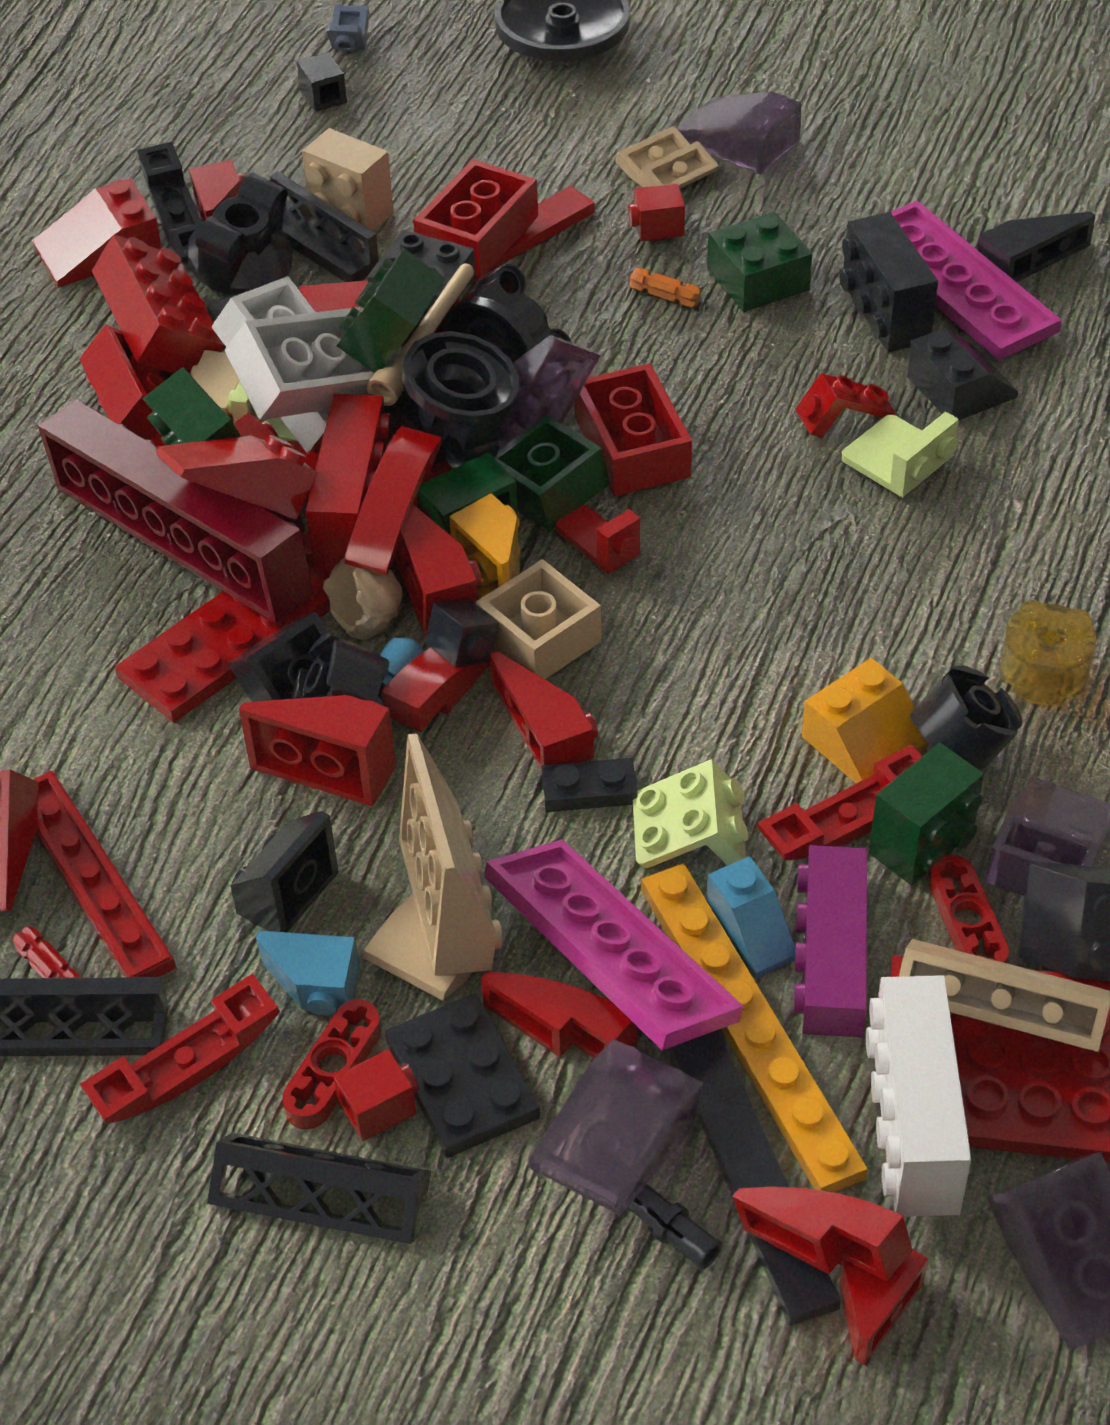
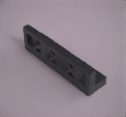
(319, 238)
(75, 1003)
(322, 1167)

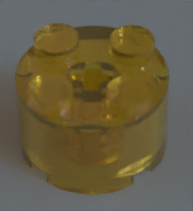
(1047, 652)

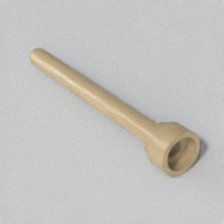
(388, 381)

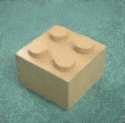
(350, 176)
(543, 619)

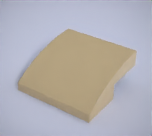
(666, 160)
(402, 951)

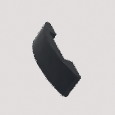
(170, 195)

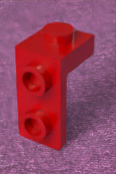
(832, 394)
(603, 542)

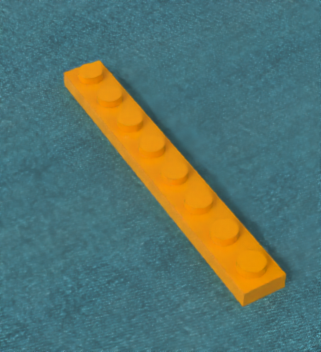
(758, 1037)

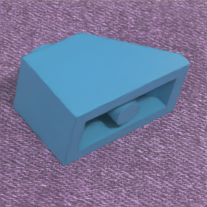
(751, 916)
(312, 968)

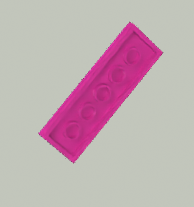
(974, 289)
(613, 944)

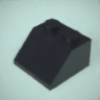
(956, 375)
(273, 664)
(287, 873)
(1067, 919)

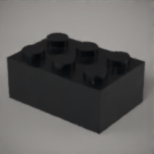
(888, 281)

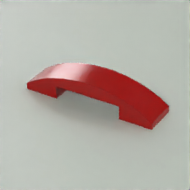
(390, 499)
(837, 818)
(185, 1059)

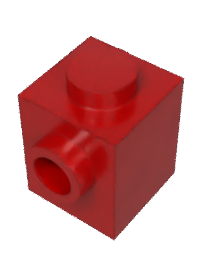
(658, 212)
(376, 1094)

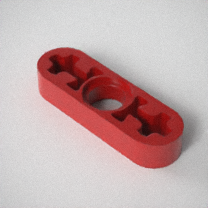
(970, 897)
(331, 1042)

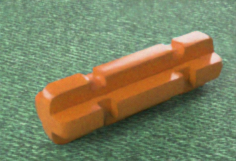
(665, 287)

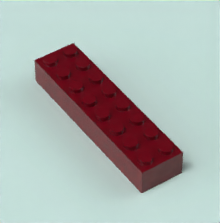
(204, 530)

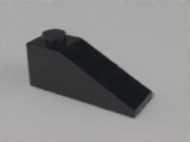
(1036, 243)

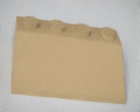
(444, 870)

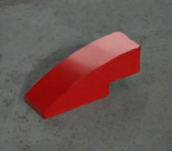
(428, 687)
(556, 1013)
(826, 1228)

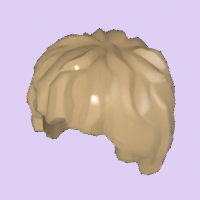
(362, 599)

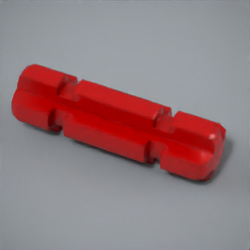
(42, 955)

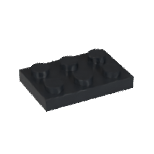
(463, 1075)

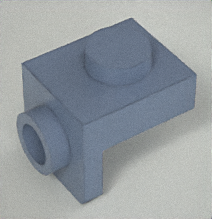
(349, 27)

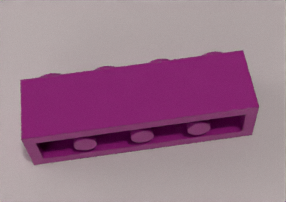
(834, 941)

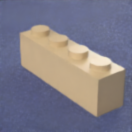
(1013, 995)

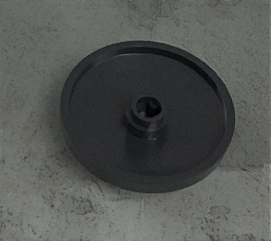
(561, 27)

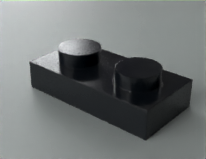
(589, 784)

